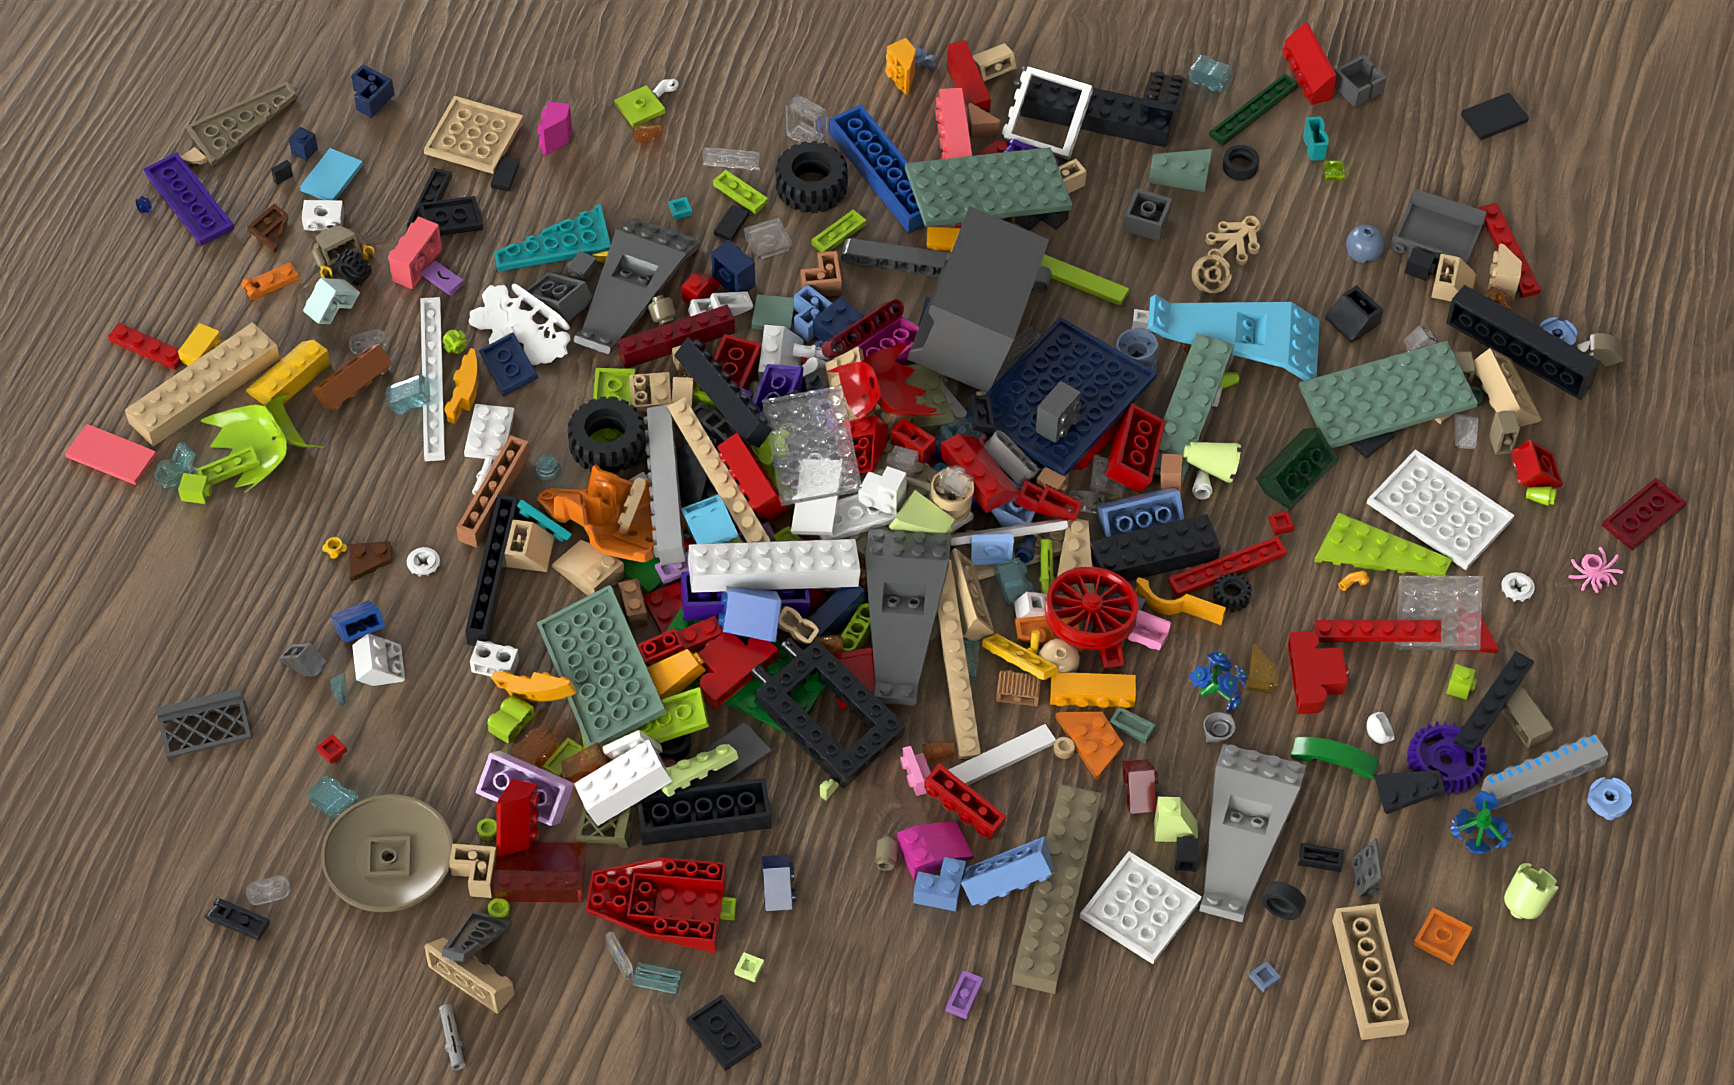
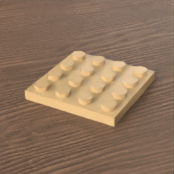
(473, 134)

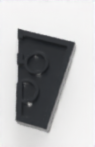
(1408, 788)

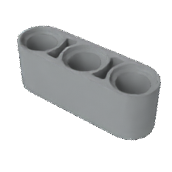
(1010, 458)

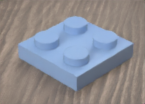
(991, 548)

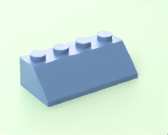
(1140, 512)
(1008, 871)

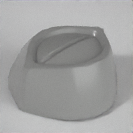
(1218, 727)

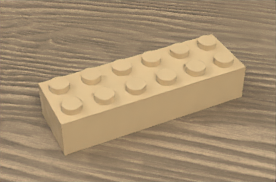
(1370, 971)

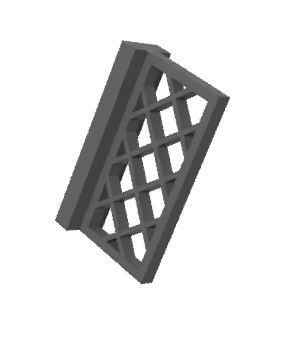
(196, 708)

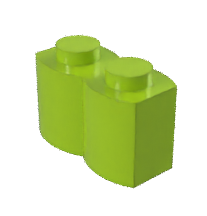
(510, 719)

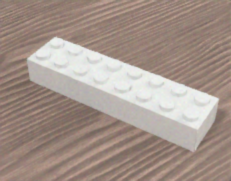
(774, 565)

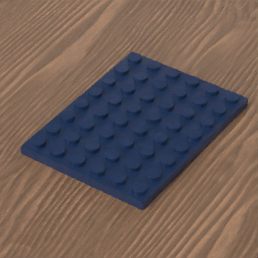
(1070, 355)

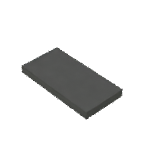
(750, 751)

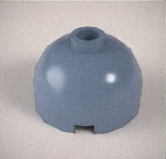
(1365, 243)

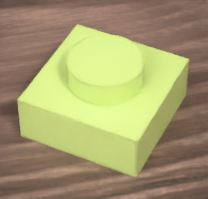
(749, 967)

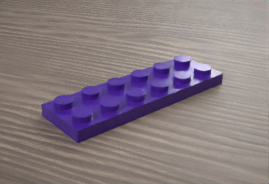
(188, 199)

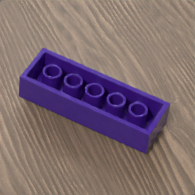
(708, 604)

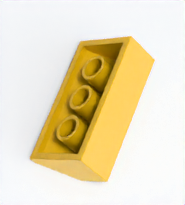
(291, 372)

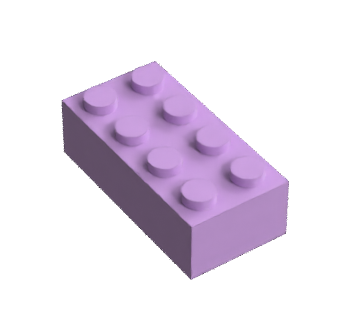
(552, 789)

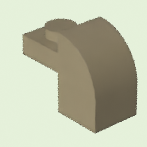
(1603, 347)

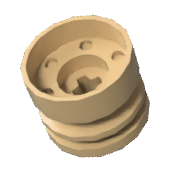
(952, 504)

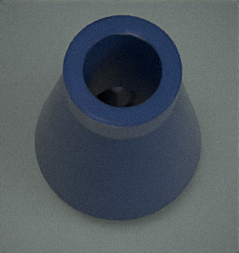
(1026, 549)

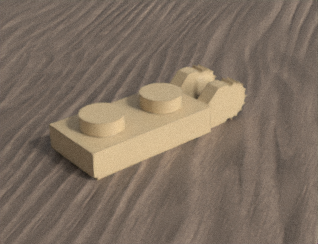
(631, 503)

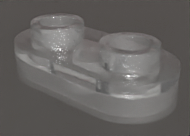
(268, 891)

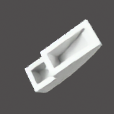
(737, 302)

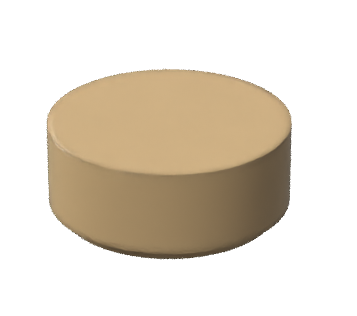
(1064, 747)

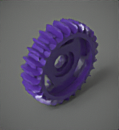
(1457, 774)

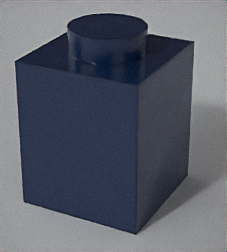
(303, 143)

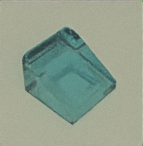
(338, 687)

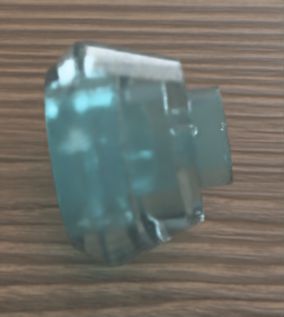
(547, 468)

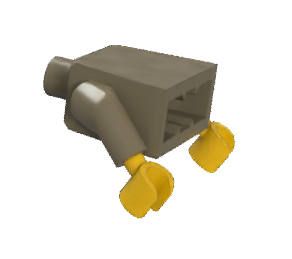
(334, 242)

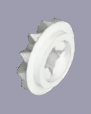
(423, 554)
(1520, 580)

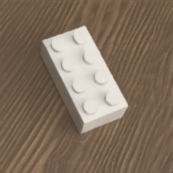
(623, 782)

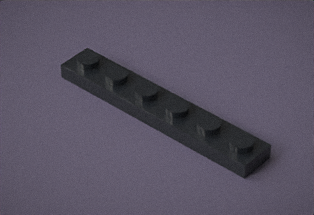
(1493, 702)

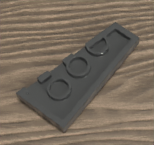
(474, 934)

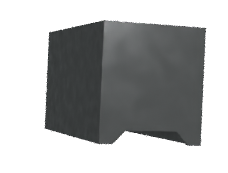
(978, 300)

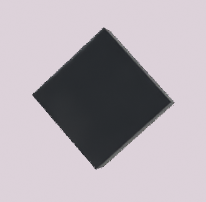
(282, 172)

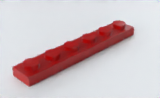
(1502, 234)
(1236, 562)
(1378, 630)

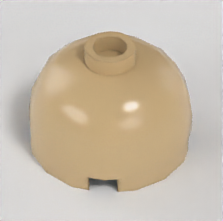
(1211, 274)
(1061, 654)

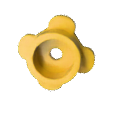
(332, 543)

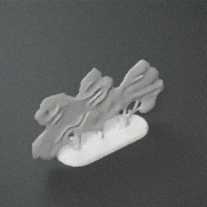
(507, 319)

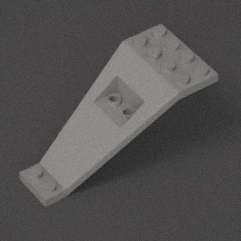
(1247, 816)

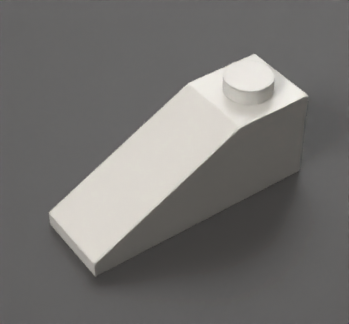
(1032, 605)

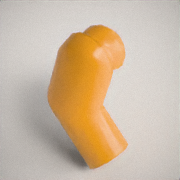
(1351, 578)

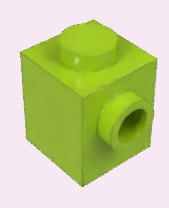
(194, 488)
(1461, 682)

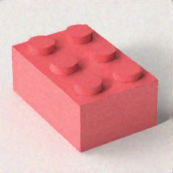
(415, 252)

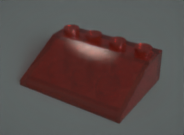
(542, 873)

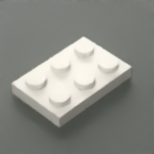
(488, 431)

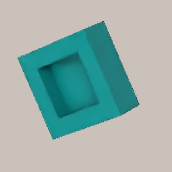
(680, 208)

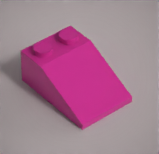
(927, 845)

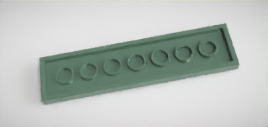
(1193, 397)

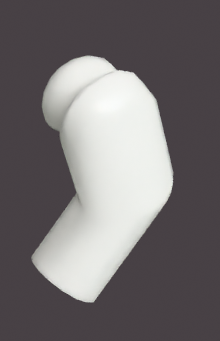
(665, 86)

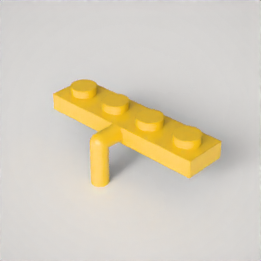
(1021, 657)

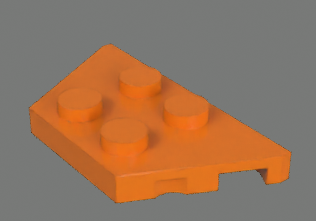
(1093, 738)

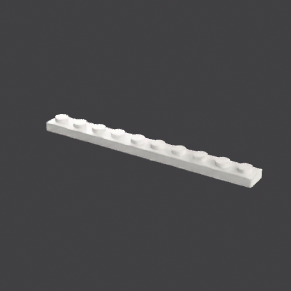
(433, 371)

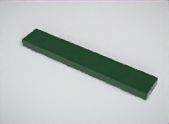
(1253, 109)

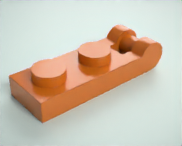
(270, 281)

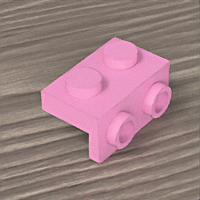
(1150, 630)
(916, 768)

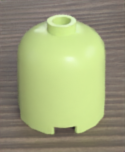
(1529, 892)

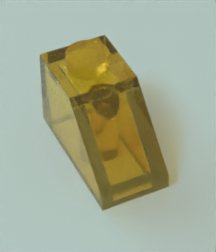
(1261, 672)

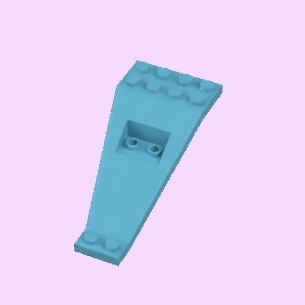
(1259, 330)

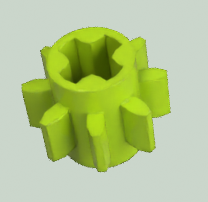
(455, 341)

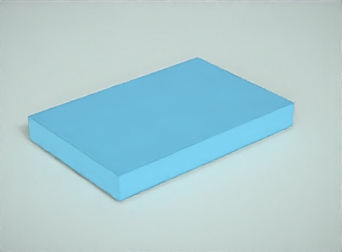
(331, 175)

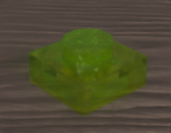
(1333, 170)

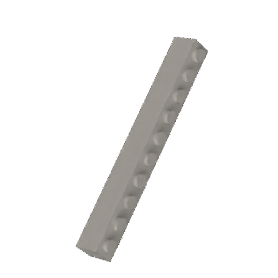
(665, 485)

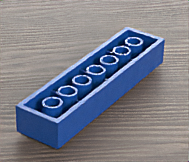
(878, 163)

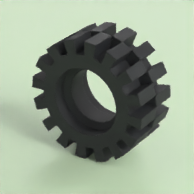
(353, 267)
(1237, 583)

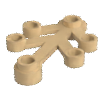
(1249, 226)

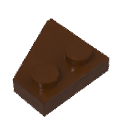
(369, 557)

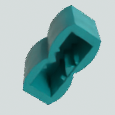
(1315, 138)

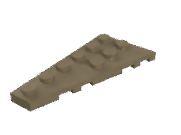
(230, 127)

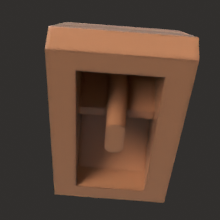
(981, 122)
(1171, 471)

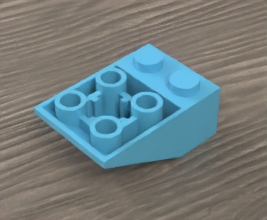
(709, 521)

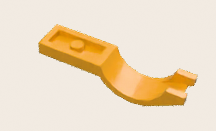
(1187, 604)

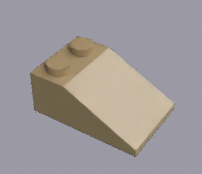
(589, 568)

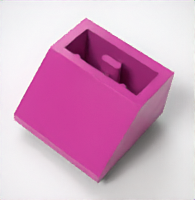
(555, 127)

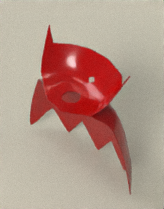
(883, 384)

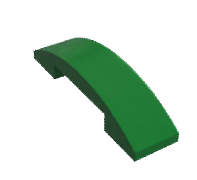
(1336, 753)

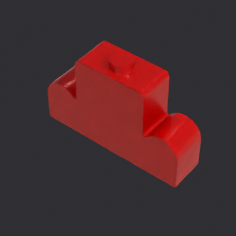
(730, 665)
(1315, 671)

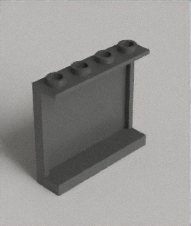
(1438, 227)

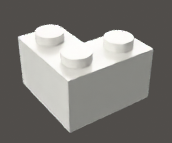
(884, 491)

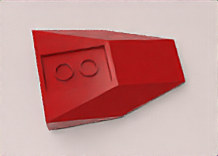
(662, 899)

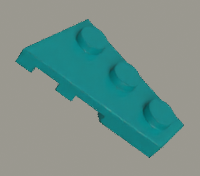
(543, 521)

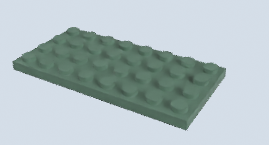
(993, 183)
(1388, 394)
(601, 658)

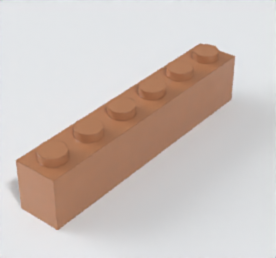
(497, 482)

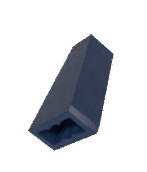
(837, 611)

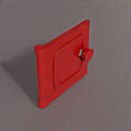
(861, 665)

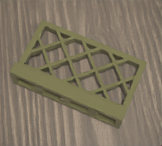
(623, 833)

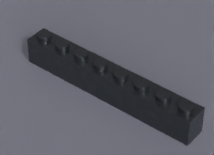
(724, 392)
(491, 571)

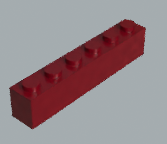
(660, 340)

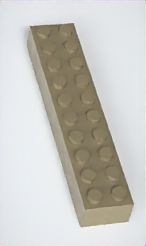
(1056, 898)

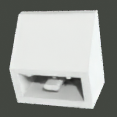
(378, 661)

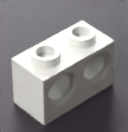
(493, 662)

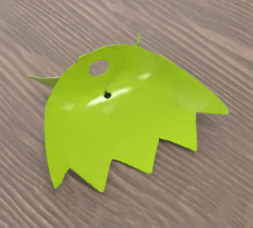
(256, 427)

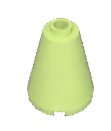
(1214, 458)

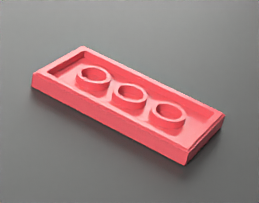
(111, 454)

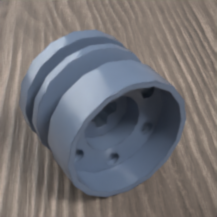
(1140, 346)

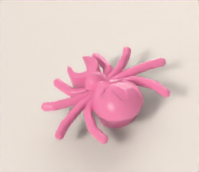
(1596, 570)

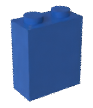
(357, 621)

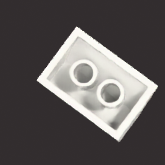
(778, 347)

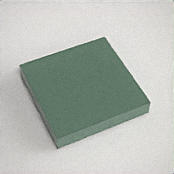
(772, 311)

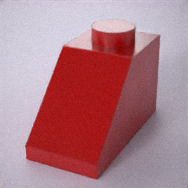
(699, 287)

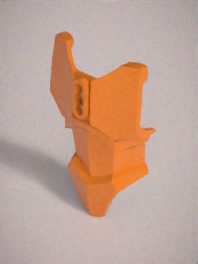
(599, 511)

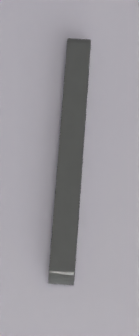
(911, 260)

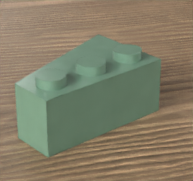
(1181, 169)

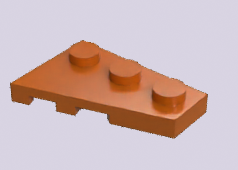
(1025, 626)

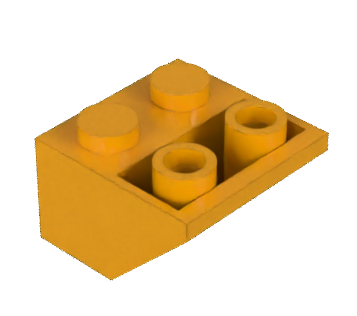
(901, 64)

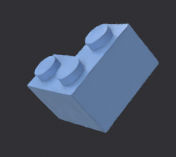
(808, 305)
(941, 890)

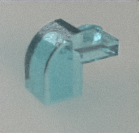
(171, 471)

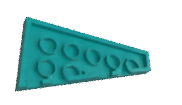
(558, 242)

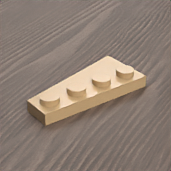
(1076, 550)

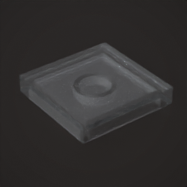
(768, 238)

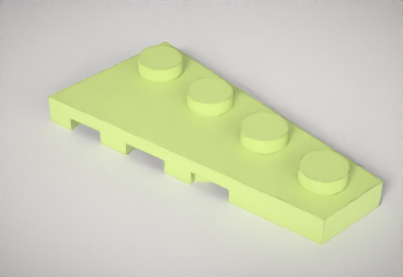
(698, 767)

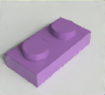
(964, 994)

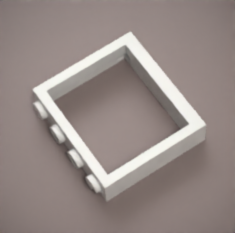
(1067, 150)

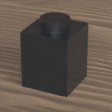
(1420, 264)
(1186, 853)

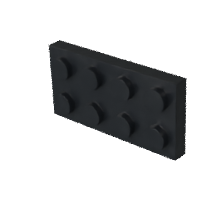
(1164, 91)

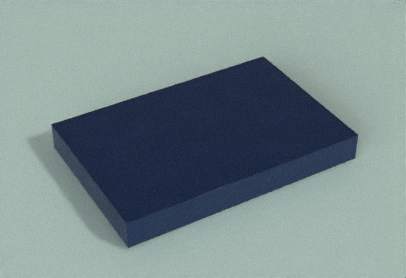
(508, 364)

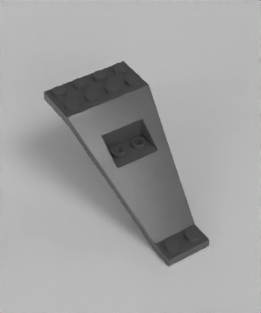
(634, 272)
(904, 596)

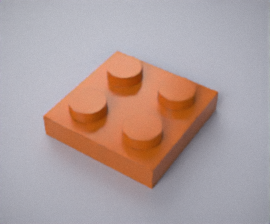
(1442, 936)

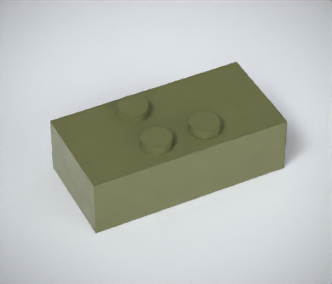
(933, 397)

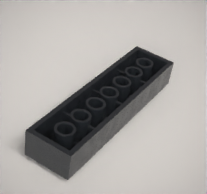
(1106, 112)
(1522, 342)

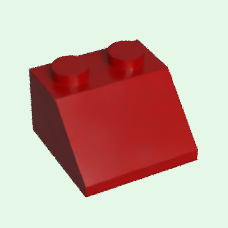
(1535, 466)

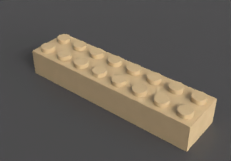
(202, 384)

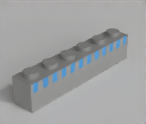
(1546, 770)

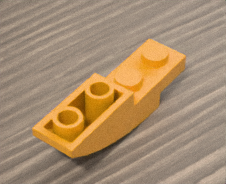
(466, 387)
(535, 689)

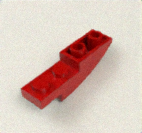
(675, 641)

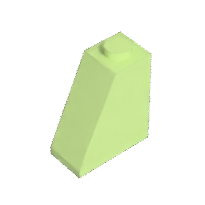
(921, 515)
(1173, 820)

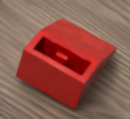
(869, 441)

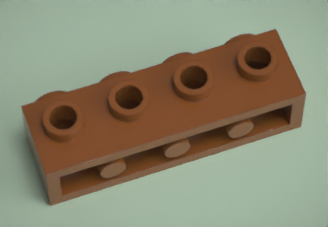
(352, 376)

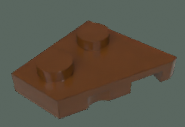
(269, 227)

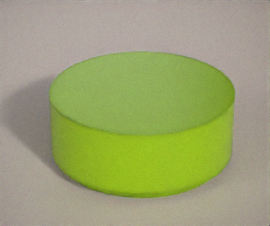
(487, 829)
(499, 908)

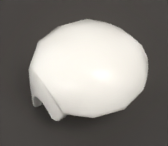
(1379, 728)

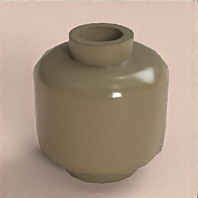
(662, 309)

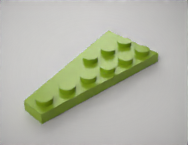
(1372, 548)

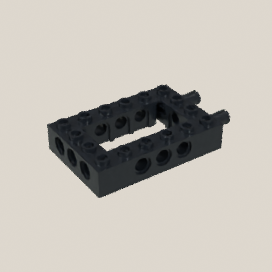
(777, 703)

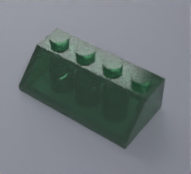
(1297, 467)

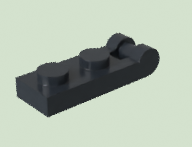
(238, 919)

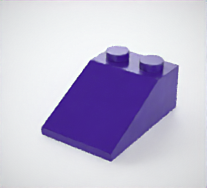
(778, 382)

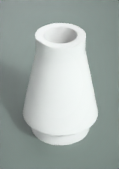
(1202, 487)

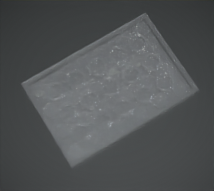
(812, 445)

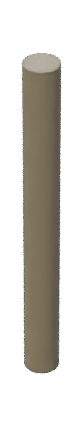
(917, 483)

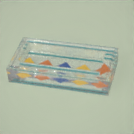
(619, 955)

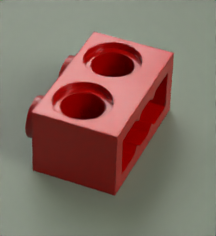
(912, 437)

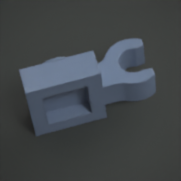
(923, 58)

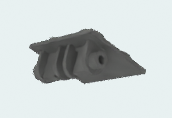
(1368, 869)

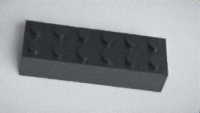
(1157, 548)
(704, 811)

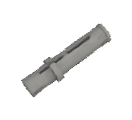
(456, 1059)

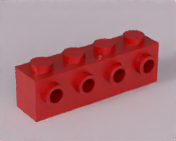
(965, 802)

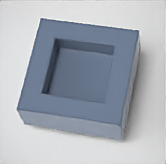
(1264, 976)

